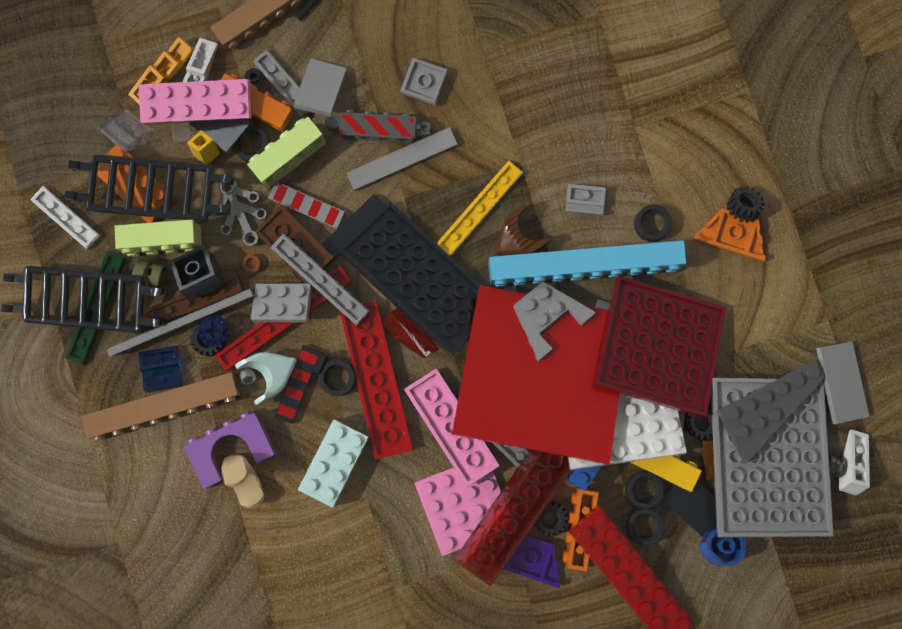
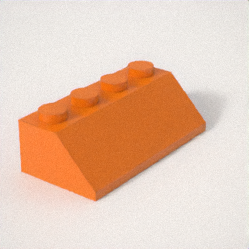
(140, 183)

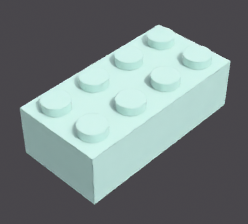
(333, 463)

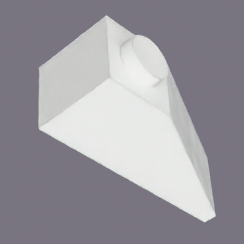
(857, 457)

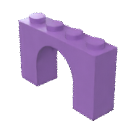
(202, 450)

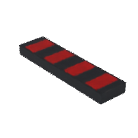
(297, 385)

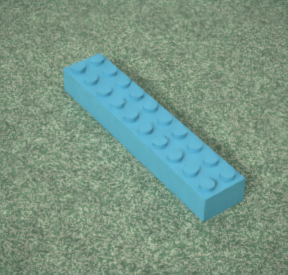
(586, 262)

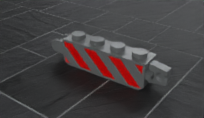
(378, 127)

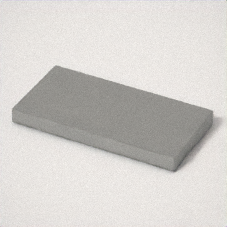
(842, 382)

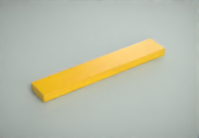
(479, 208)

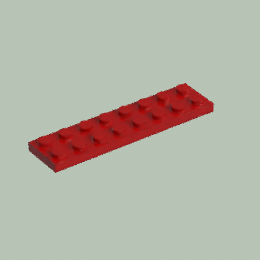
(377, 384)
(628, 572)

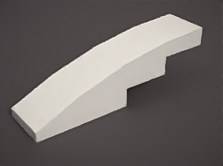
(201, 61)

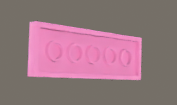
(195, 101)
(438, 409)

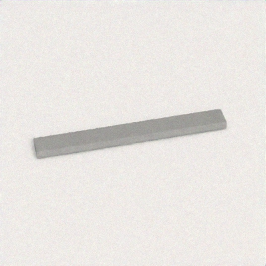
(180, 322)

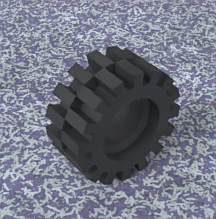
(749, 197)
(198, 345)
(694, 430)
(559, 526)

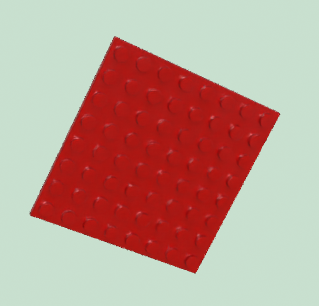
(532, 403)

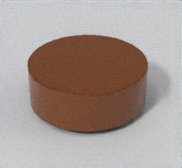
(251, 264)

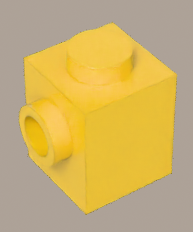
(203, 147)

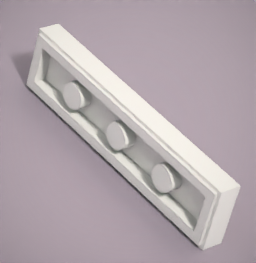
(65, 217)

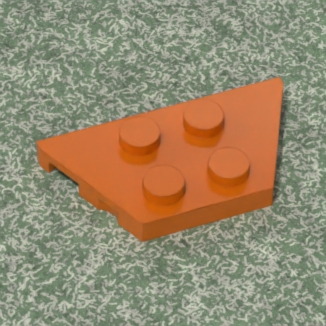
(733, 235)

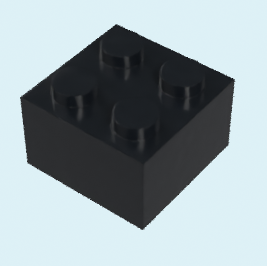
(196, 273)

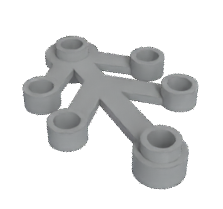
(238, 209)

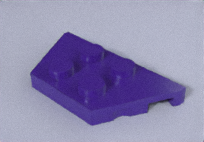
(535, 561)

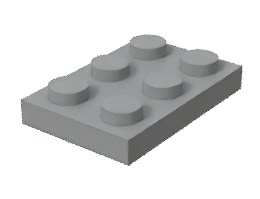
(281, 303)

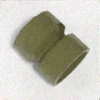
(153, 274)

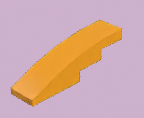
(165, 66)

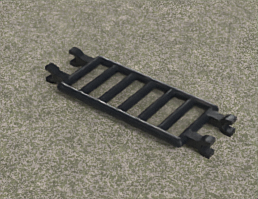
(92, 168)
(141, 289)

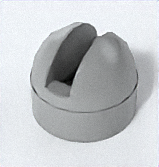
(247, 376)

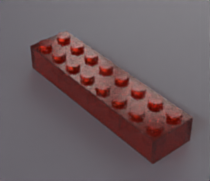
(512, 514)

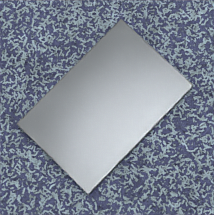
(320, 87)

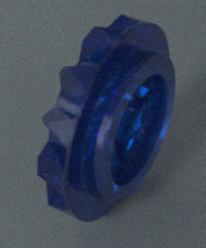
(220, 336)

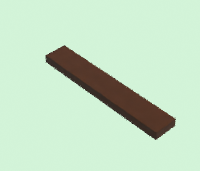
(181, 306)

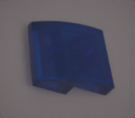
(161, 369)

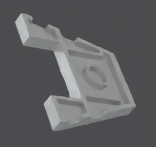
(541, 309)

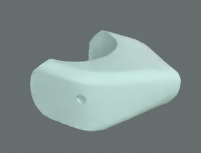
(274, 368)

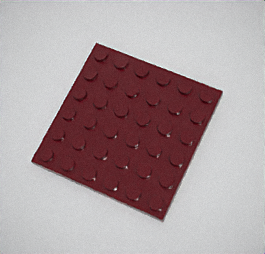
(660, 346)

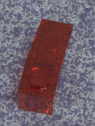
(409, 334)

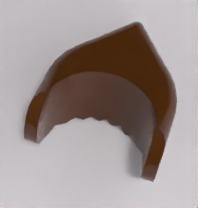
(512, 241)

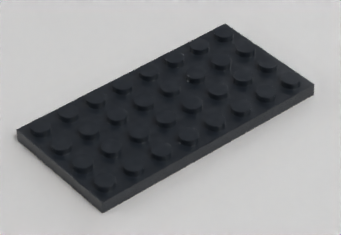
(415, 276)

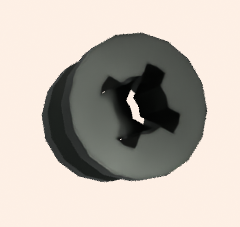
(837, 466)

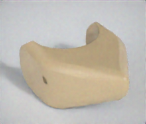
(243, 478)

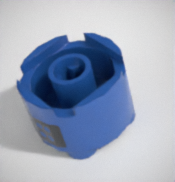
(722, 555)

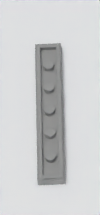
(402, 159)
(320, 279)

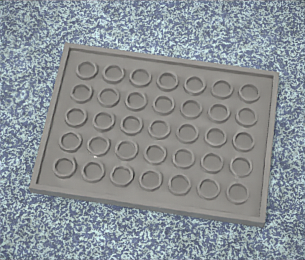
(786, 481)

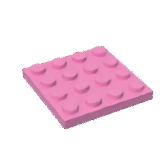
(454, 508)

